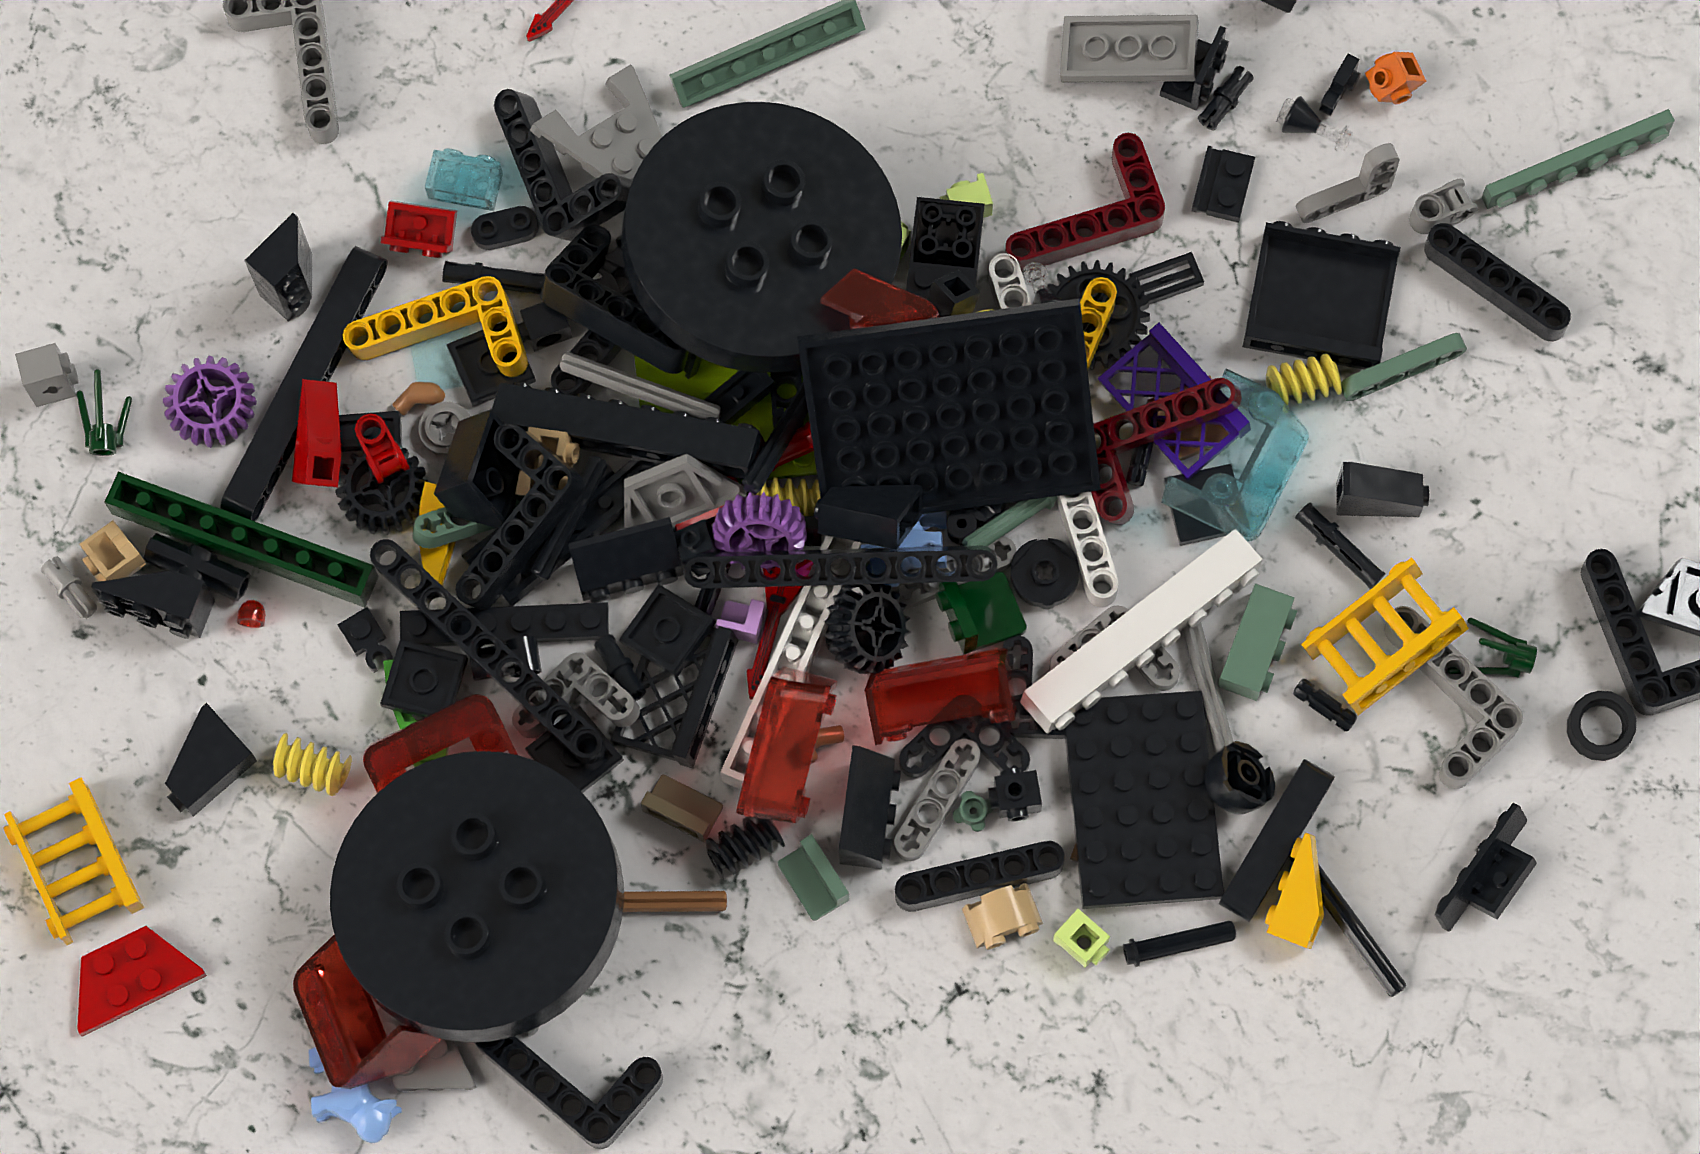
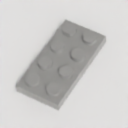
(1129, 48)

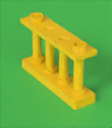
(1389, 669)
(93, 833)

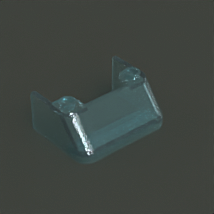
(1252, 498)

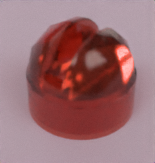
(251, 614)

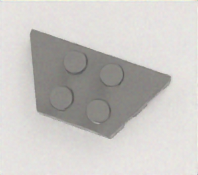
(677, 491)
(436, 1071)

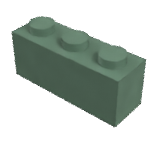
(1257, 642)

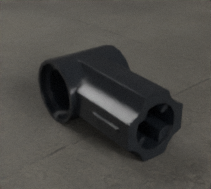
(524, 647)

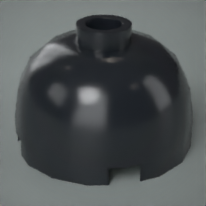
(1239, 779)

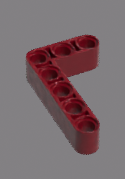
(1098, 219)
(1145, 433)

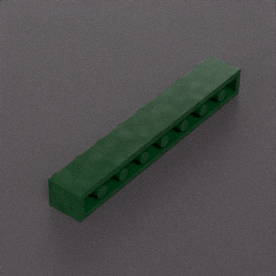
(241, 539)

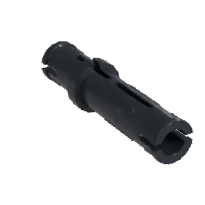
(510, 279)
(1329, 535)

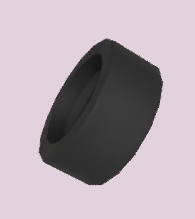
(1620, 707)

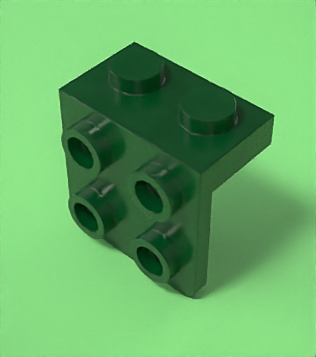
(981, 612)

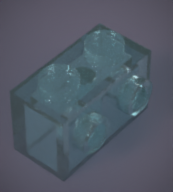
(464, 179)

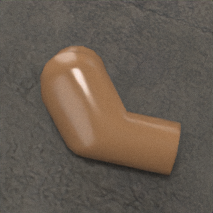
(419, 393)
(828, 736)

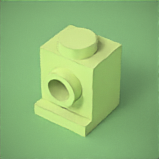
(971, 192)
(1079, 927)

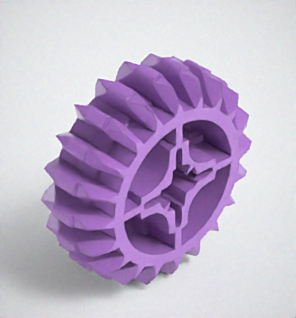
(196, 405)
(759, 525)

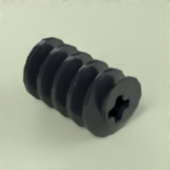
(742, 844)

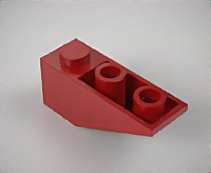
(318, 435)

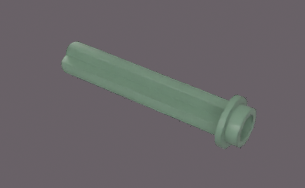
(1008, 521)

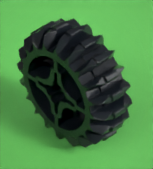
(370, 494)
(858, 645)

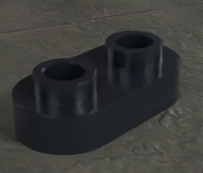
(505, 230)

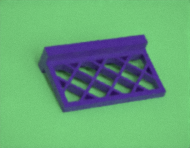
(1190, 375)

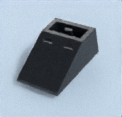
(943, 241)
(160, 599)

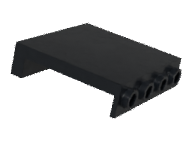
(1321, 295)

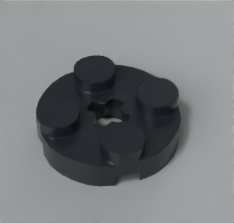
(1045, 592)

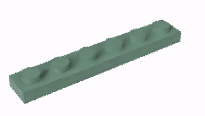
(767, 52)
(1566, 165)

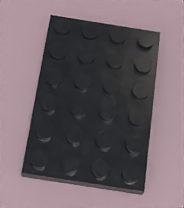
(1143, 801)

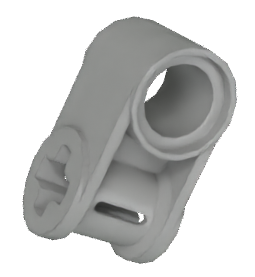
(1448, 205)

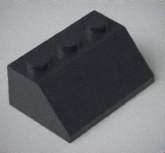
(284, 269)
(476, 476)
(626, 560)
(868, 809)

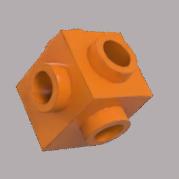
(1395, 77)

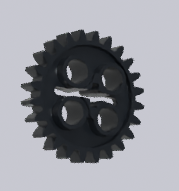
(1120, 328)

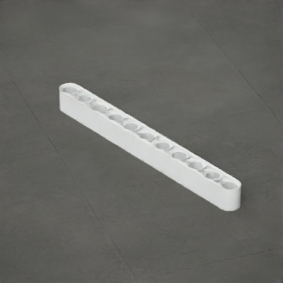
(1070, 508)

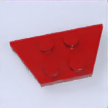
(130, 976)

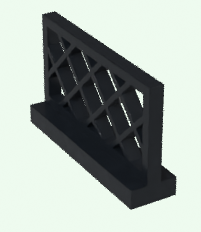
(699, 705)

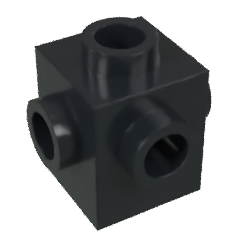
(1020, 783)

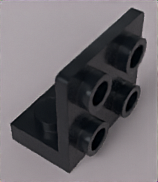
(1208, 62)

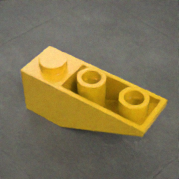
(1300, 904)

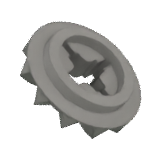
(439, 415)

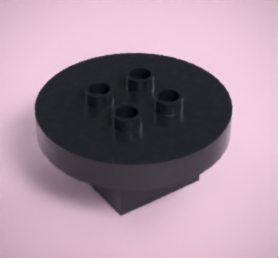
(749, 225)
(477, 896)

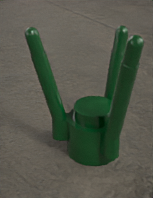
(101, 437)
(1517, 653)

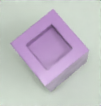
(743, 619)

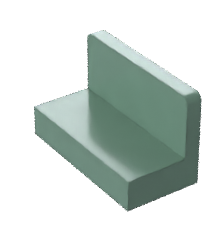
(813, 879)

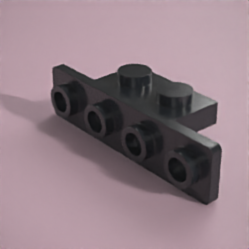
(1492, 874)

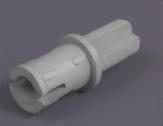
(69, 587)

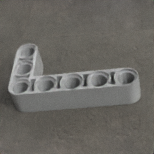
(307, 48)
(1459, 692)

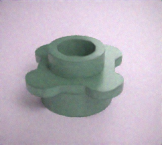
(970, 801)

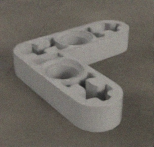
(1374, 179)
(1102, 622)
(584, 685)

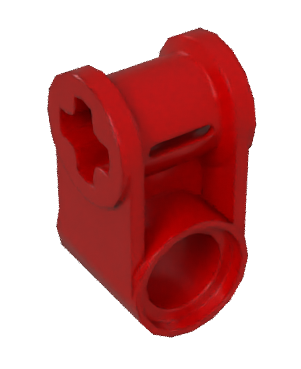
(382, 452)

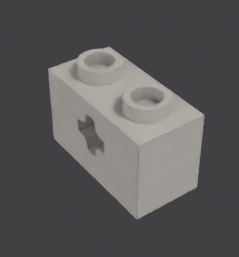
(47, 374)

